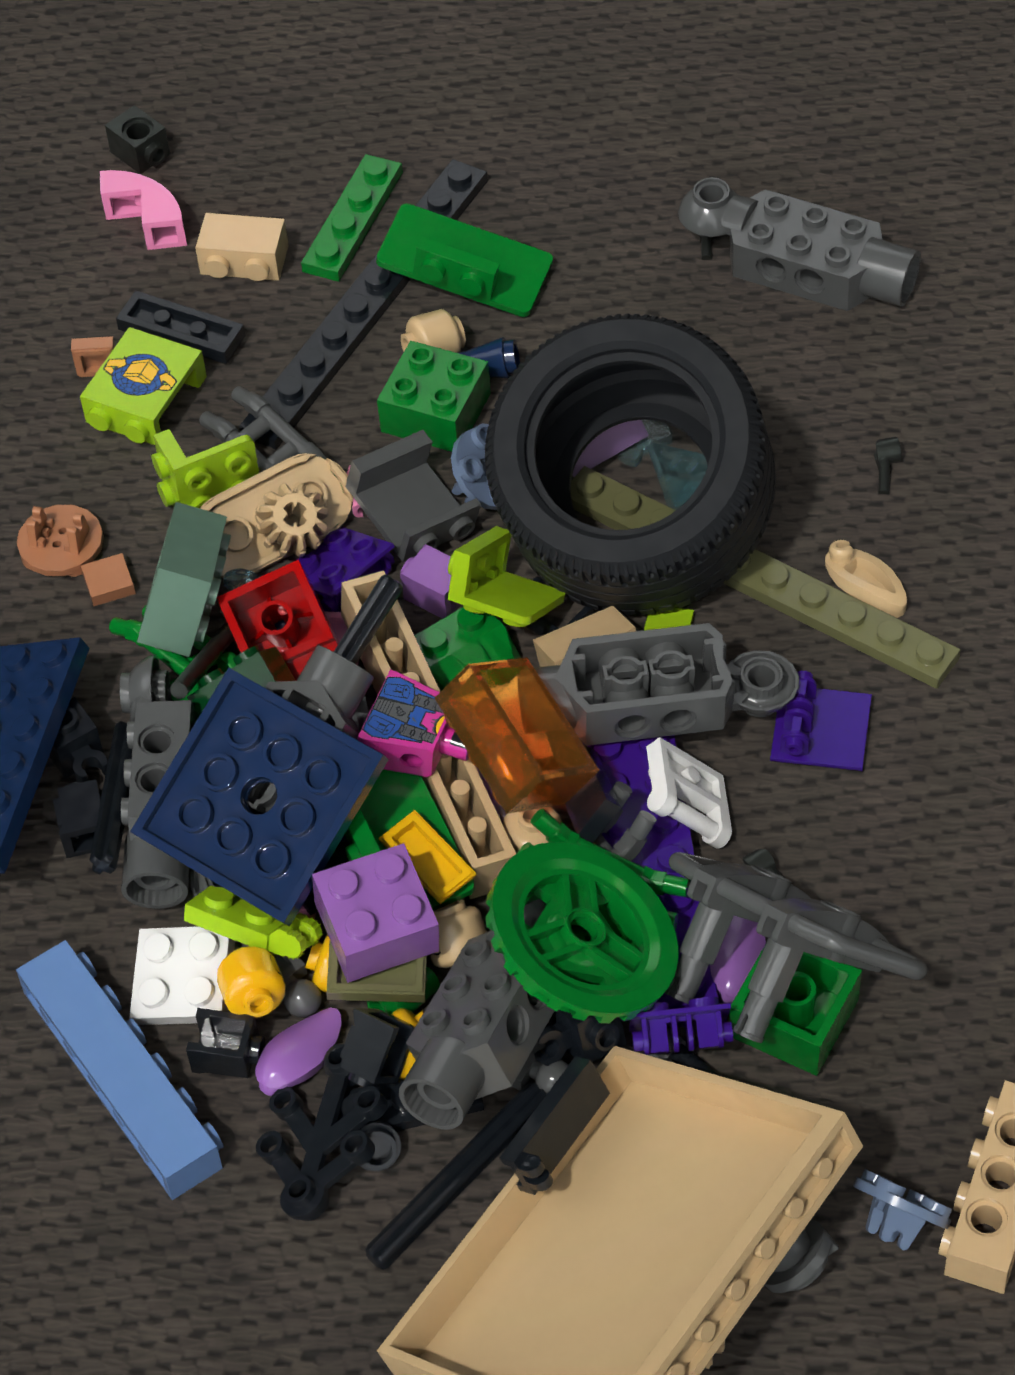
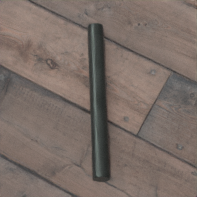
(202, 662)

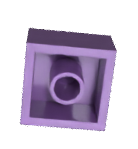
(376, 912)

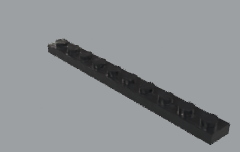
(358, 310)

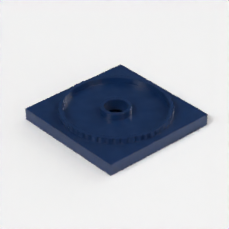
(236, 744)

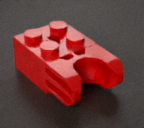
(274, 597)

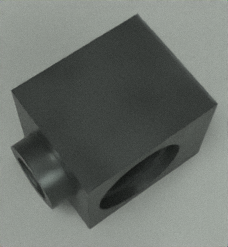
(137, 139)

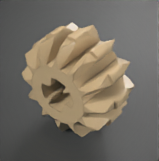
(295, 536)

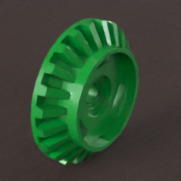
(630, 931)

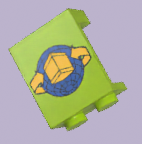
(140, 384)

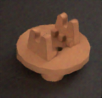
(43, 533)

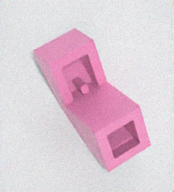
(135, 195)

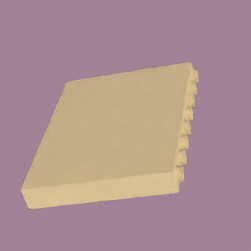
(643, 1240)

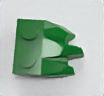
(463, 640)

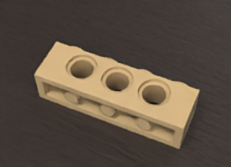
(975, 1255)

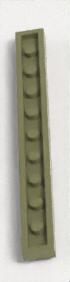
(785, 588)

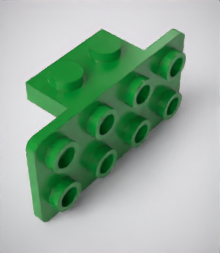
(464, 260)
(387, 804)

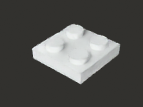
(177, 974)

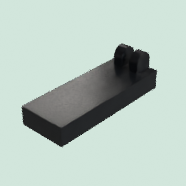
(593, 804)
(555, 1125)

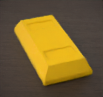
(435, 861)

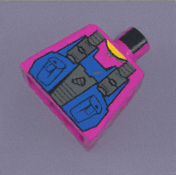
(410, 727)

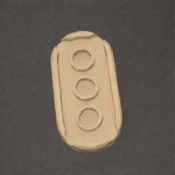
(241, 501)

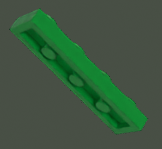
(352, 217)

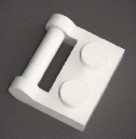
(681, 776)

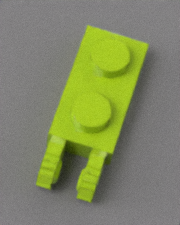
(241, 921)

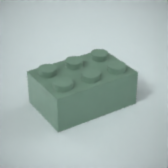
(185, 580)

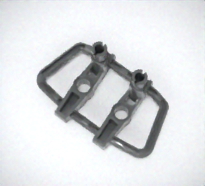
(792, 927)

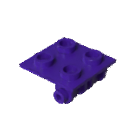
(344, 557)
(822, 727)
(705, 1013)

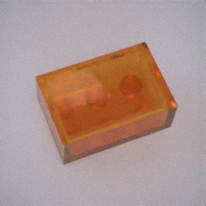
(516, 734)

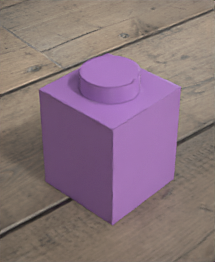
(427, 581)

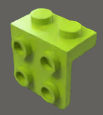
(204, 474)
(484, 586)

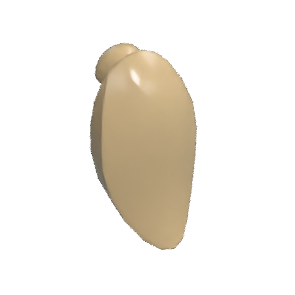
(866, 578)

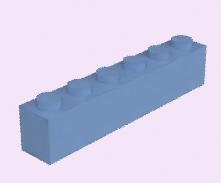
(120, 1069)

